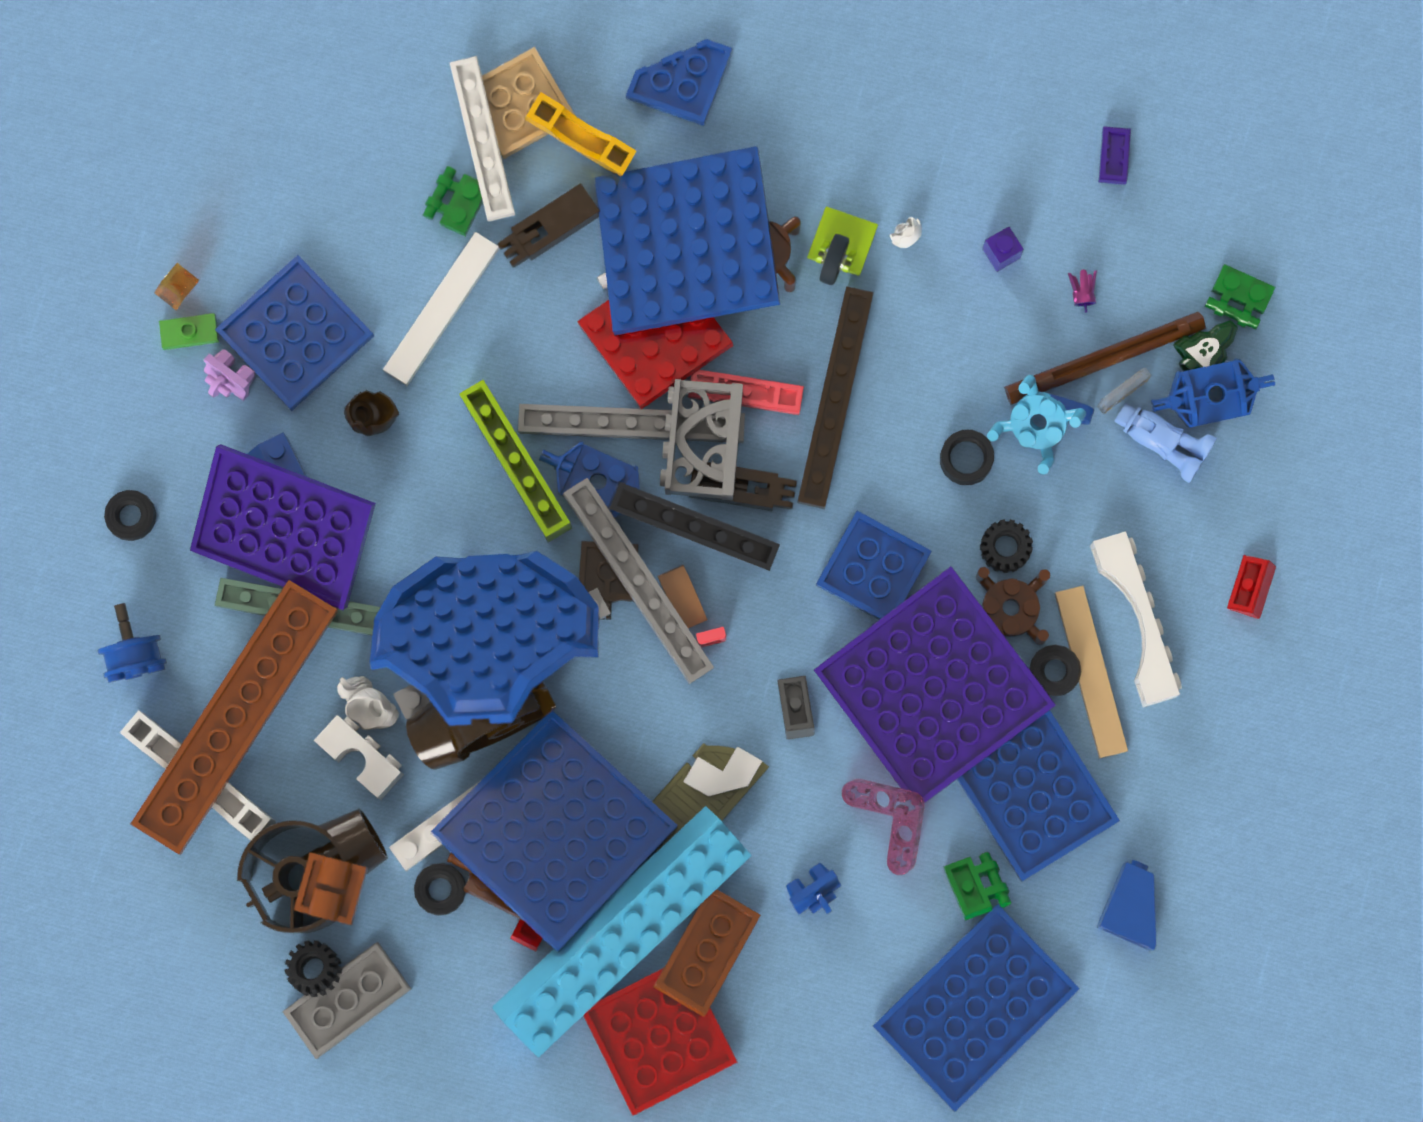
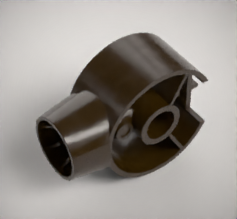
(445, 745)
(351, 841)

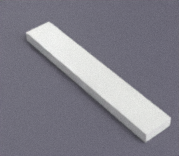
(482, 138)
(441, 309)

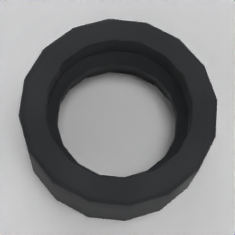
(963, 436)

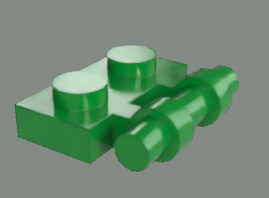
(463, 206)
(1243, 290)
(969, 890)

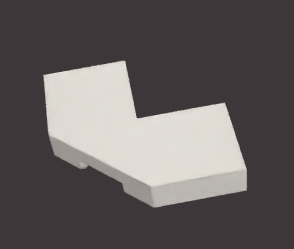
(714, 781)

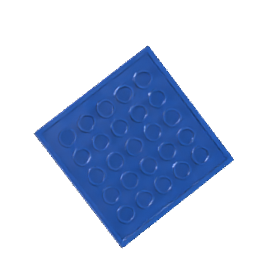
(686, 241)
(554, 830)

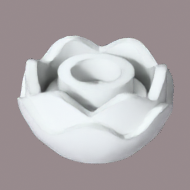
(907, 233)

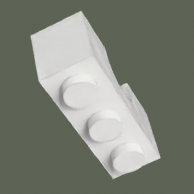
(379, 772)

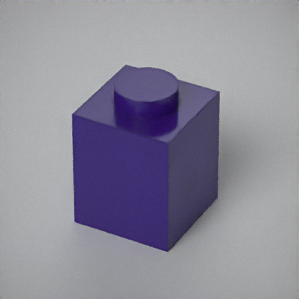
(1003, 249)

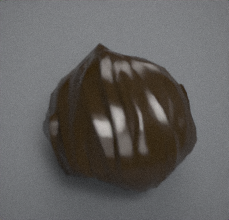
(370, 413)

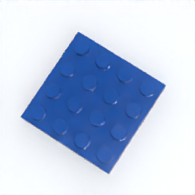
(294, 332)

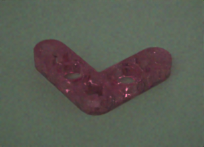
(900, 815)

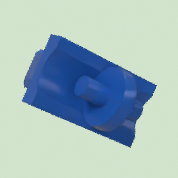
(817, 894)

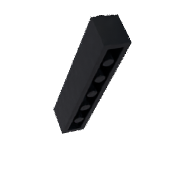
(693, 526)

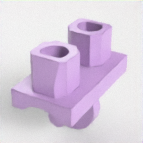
(225, 380)

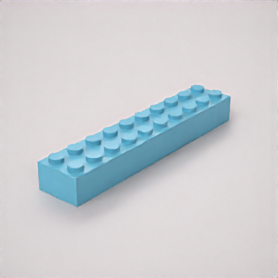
(622, 931)

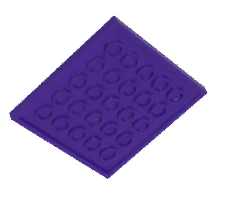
(934, 686)

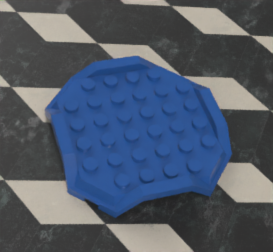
(484, 631)

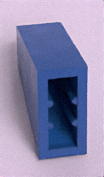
(1132, 907)

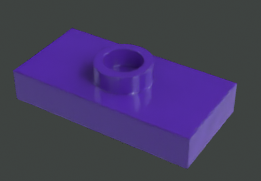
(1114, 155)

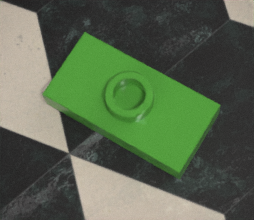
(188, 331)

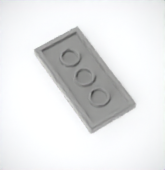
(364, 990)

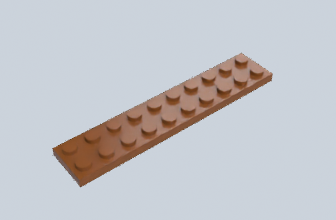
(234, 717)

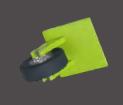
(841, 244)

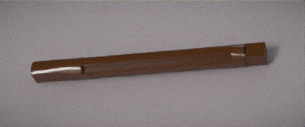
(1111, 355)

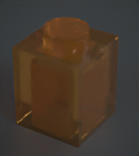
(176, 286)

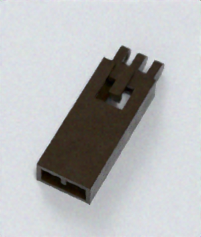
(558, 218)
(762, 498)

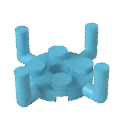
(1027, 432)

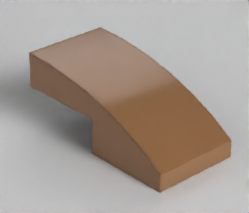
(682, 595)

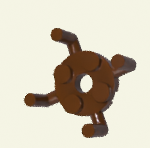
(782, 249)
(1023, 595)

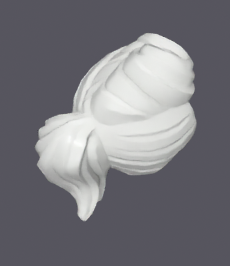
(366, 705)

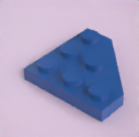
(683, 81)

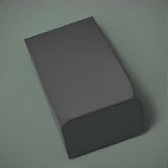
(796, 707)

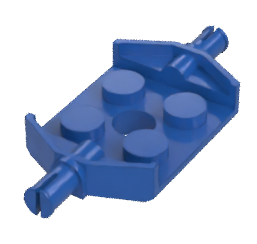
(1191, 389)
(586, 462)

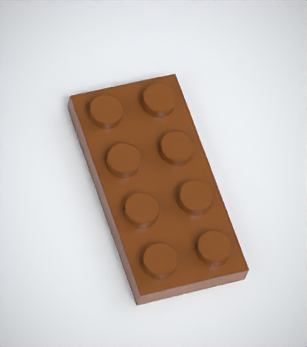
(707, 952)

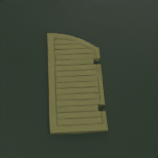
(683, 802)

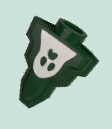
(1206, 347)

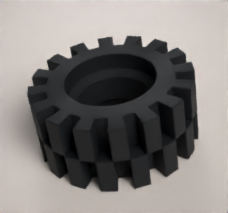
(1011, 529)
(326, 977)

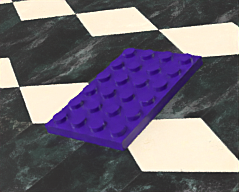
(282, 526)

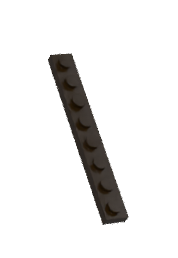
(835, 398)

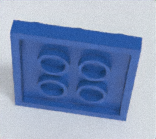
(873, 567)

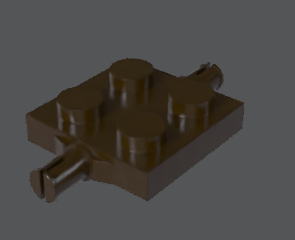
(597, 573)

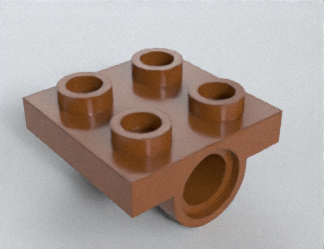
(330, 889)

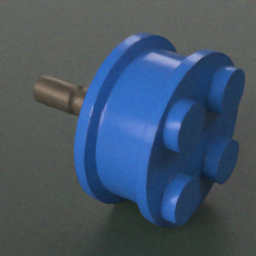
(132, 655)

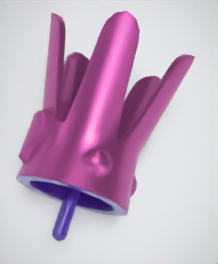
(1083, 294)

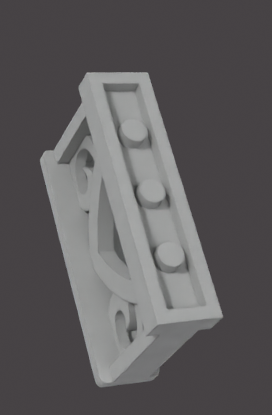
(726, 409)

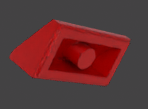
(1251, 586)

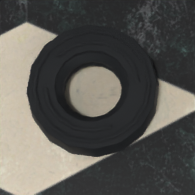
(123, 499)
(1072, 665)
(425, 878)

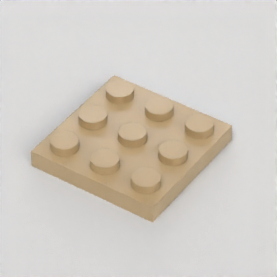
(510, 96)

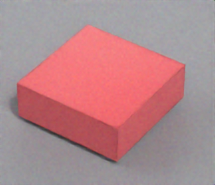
(711, 637)

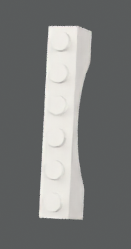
(1117, 563)
(162, 747)

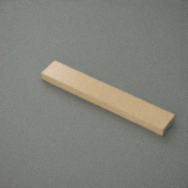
(1093, 678)

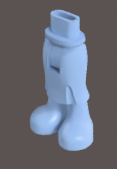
(1164, 438)

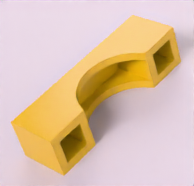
(579, 135)

